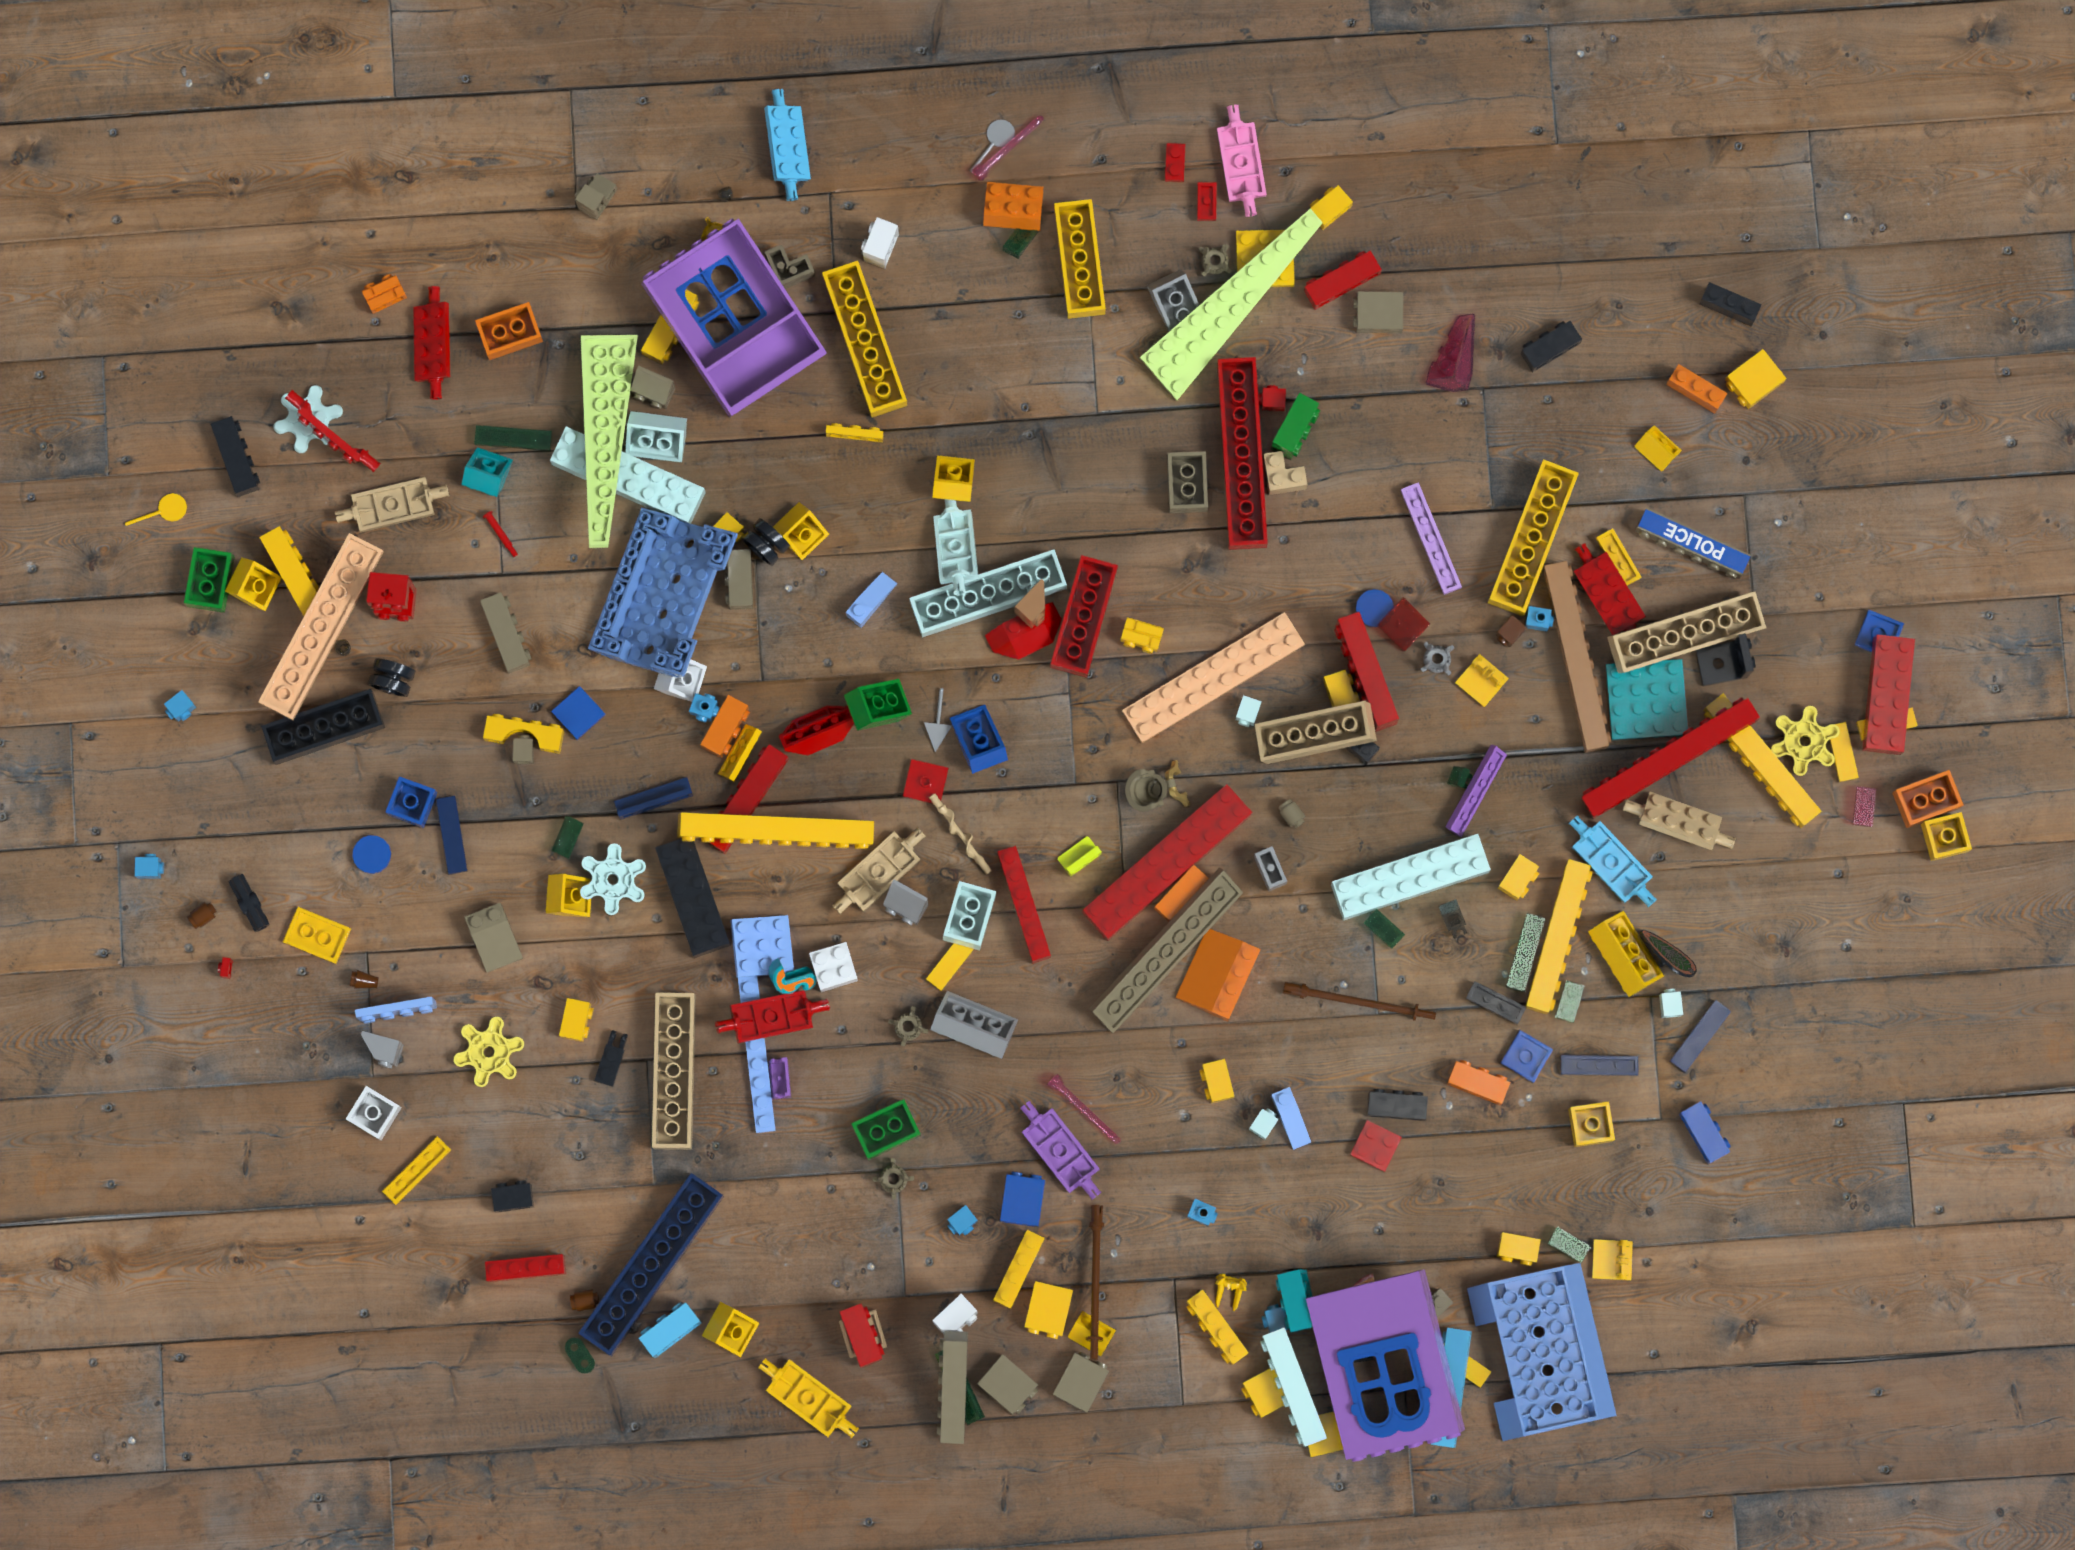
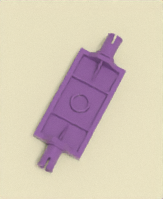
(1060, 1150)

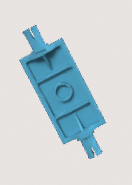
(787, 144)
(1612, 862)

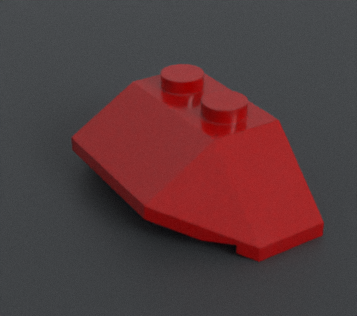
(1018, 640)
(817, 730)

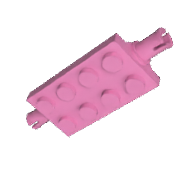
(1241, 161)

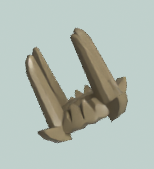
(1215, 269)
(898, 1026)
(903, 1178)

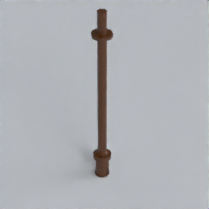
(1304, 991)
(1096, 1226)

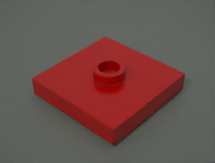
(924, 781)

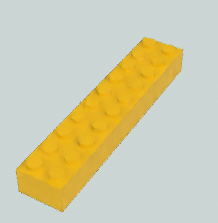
(775, 829)

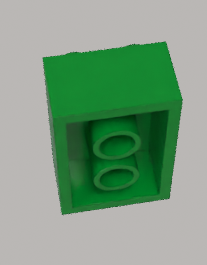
(1296, 426)
(208, 579)
(878, 704)
(886, 1129)

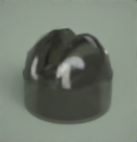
(725, 193)
(345, 643)

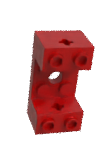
(391, 596)

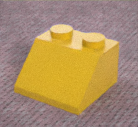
(801, 530)
(565, 896)
(730, 1329)

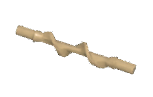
(955, 830)

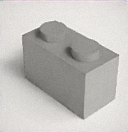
(1270, 868)

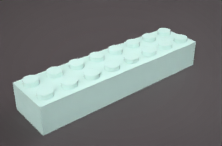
(636, 479)
(987, 594)
(1410, 877)

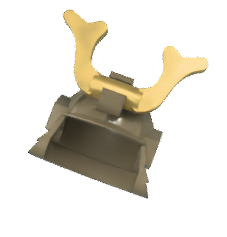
(1147, 790)

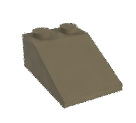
(493, 937)

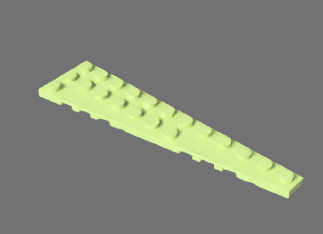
(1198, 337)
(606, 393)

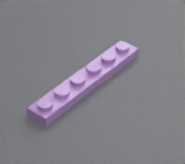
(1431, 538)

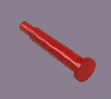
(500, 533)

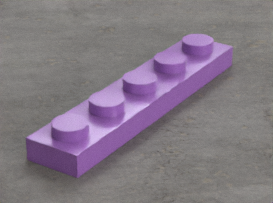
(1476, 790)

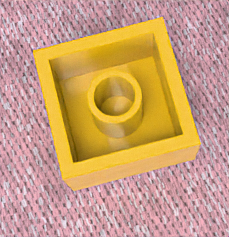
(953, 478)
(253, 584)
(1946, 836)
(1591, 1124)

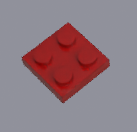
(1375, 1146)

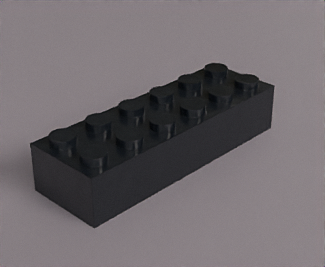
(323, 727)
(692, 897)

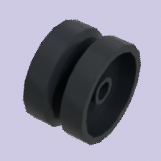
(767, 539)
(391, 677)

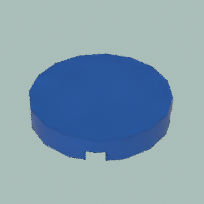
(1373, 606)
(371, 854)

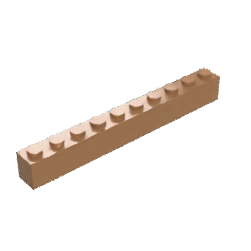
(1576, 657)

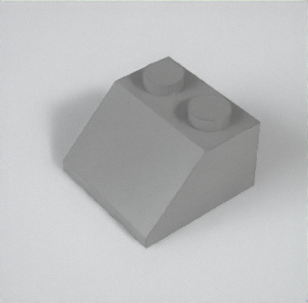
(383, 1049)

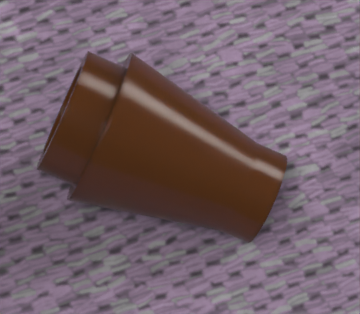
(363, 980)

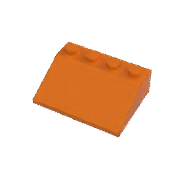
(1218, 974)

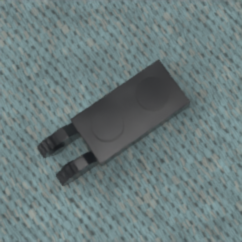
(611, 1060)

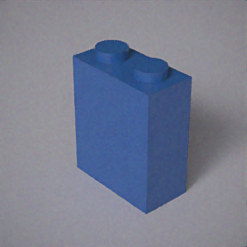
(1022, 1199)

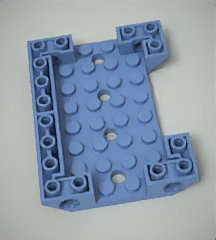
(647, 588)
(1567, 1345)

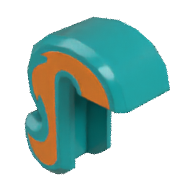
(790, 981)

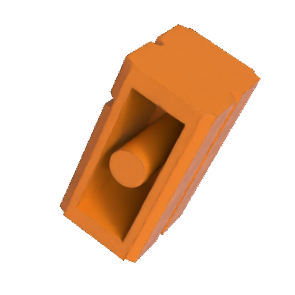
(384, 293)

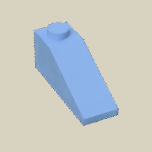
(870, 599)
(1291, 1118)

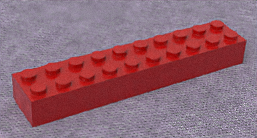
(1242, 453)
(1670, 758)
(1167, 862)

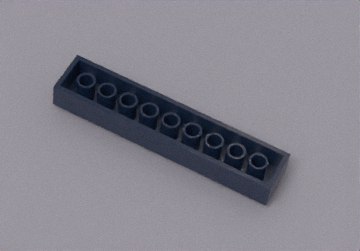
(651, 1264)

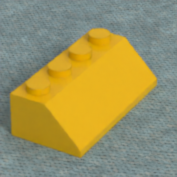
(1626, 953)

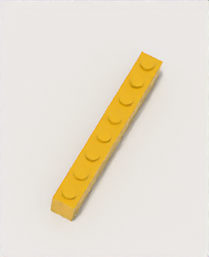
(1768, 769)
(1557, 937)

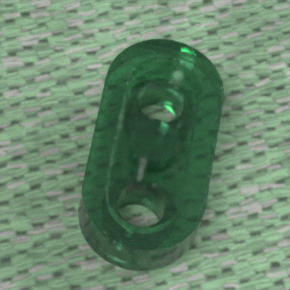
(579, 1355)

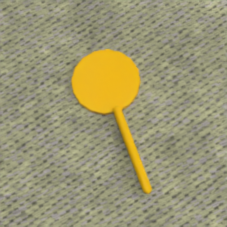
(171, 508)

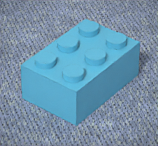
(669, 1329)

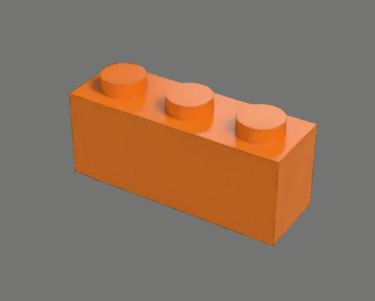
(1696, 388)
(725, 726)
(1181, 893)
(1478, 1082)

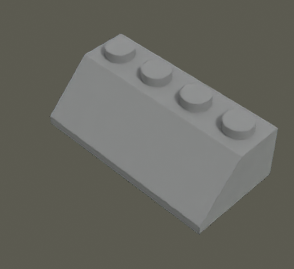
(974, 1024)

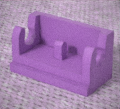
(779, 1078)

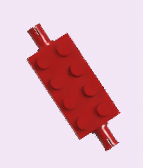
(432, 342)
(322, 431)
(1608, 591)
(771, 1016)

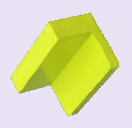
(1079, 856)

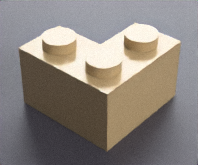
(1280, 479)

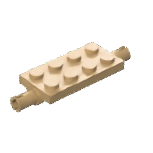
(392, 504)
(1680, 821)
(878, 870)

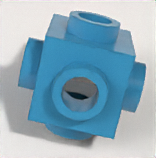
(701, 701)

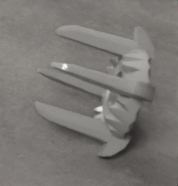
(1433, 667)

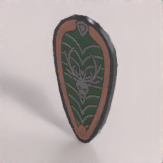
(1669, 955)

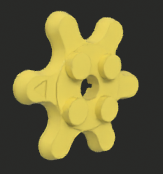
(1805, 727)
(490, 1038)

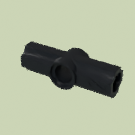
(249, 903)

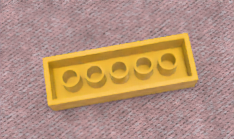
(1079, 258)
(288, 564)

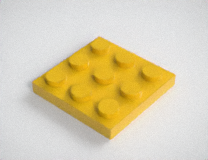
(1252, 243)

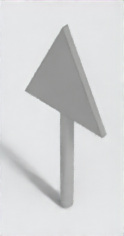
(937, 731)

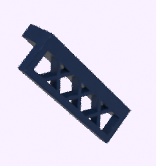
(653, 798)

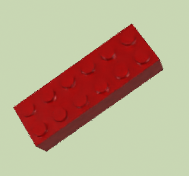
(1084, 616)
(1366, 670)
(1888, 694)

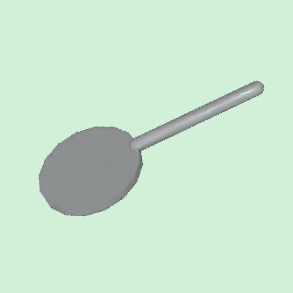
(998, 134)

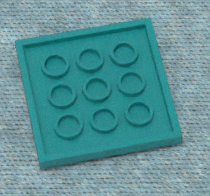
(1647, 701)

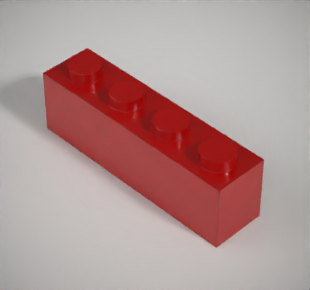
(1342, 280)
(525, 1268)

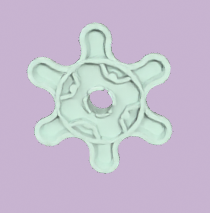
(302, 433)
(625, 873)

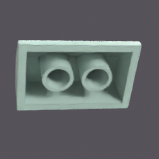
(656, 436)

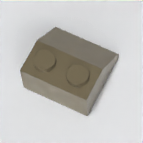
(652, 388)

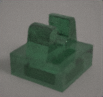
(1458, 777)

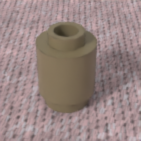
(1292, 813)

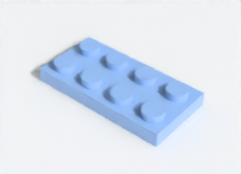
(403, 1008)

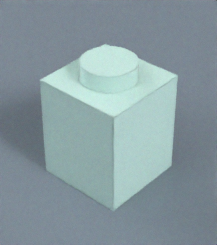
(1248, 711)
(1671, 1003)
(1264, 1123)

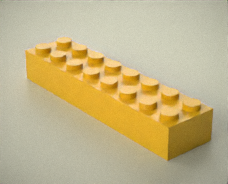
(864, 339)
(1533, 538)

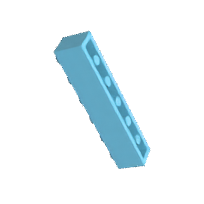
(1457, 1351)

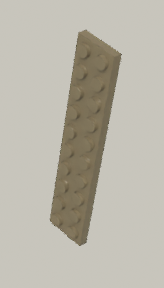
(1166, 950)

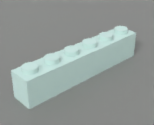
(1293, 1386)

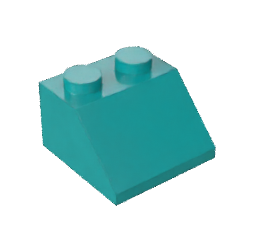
(486, 472)

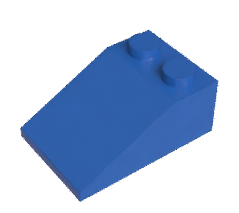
(979, 739)

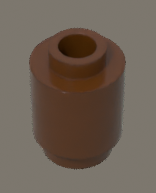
(202, 915)
(584, 1300)

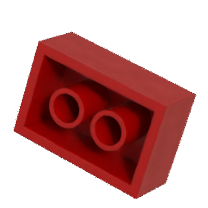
(862, 1335)

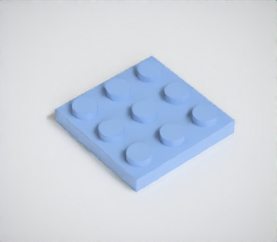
(759, 943)

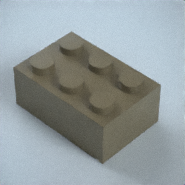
(1187, 482)

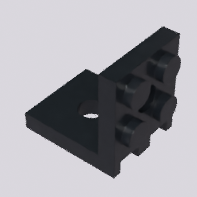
(1735, 658)

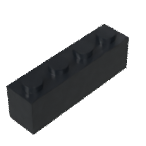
(235, 457)

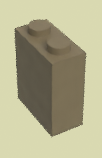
(1378, 312)
(1081, 1382)
(1008, 1385)

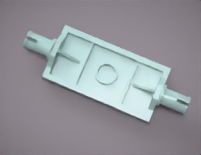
(955, 546)

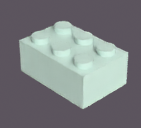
(969, 915)

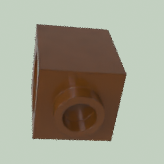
(1510, 631)

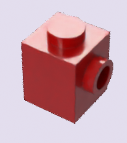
(1272, 398)

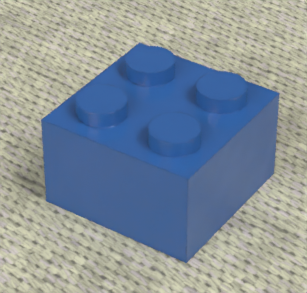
(411, 802)

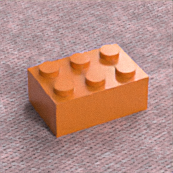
(1013, 206)
(509, 331)
(1927, 799)

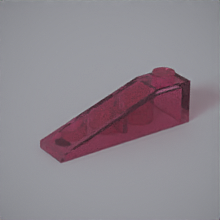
(1455, 363)

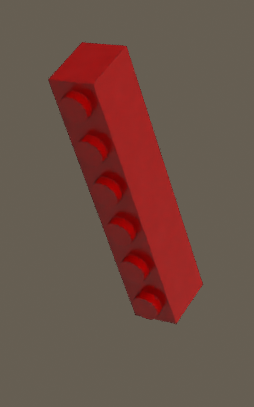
(754, 787)
(1024, 904)

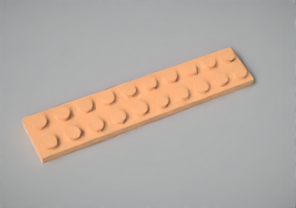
(321, 626)
(1213, 677)

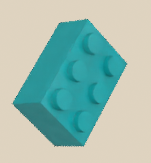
(1295, 1289)

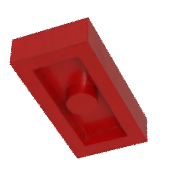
(1175, 162)
(1206, 201)

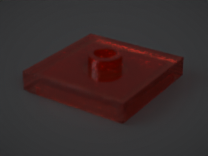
(1403, 624)

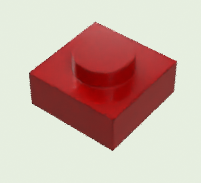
(225, 968)

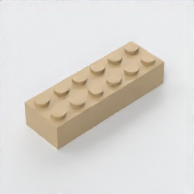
(1315, 732)

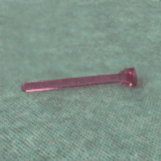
(981, 171)
(1057, 1084)

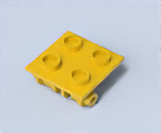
(1481, 680)
(1612, 1259)

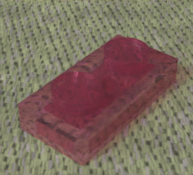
(1864, 806)

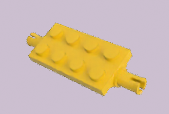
(808, 1398)

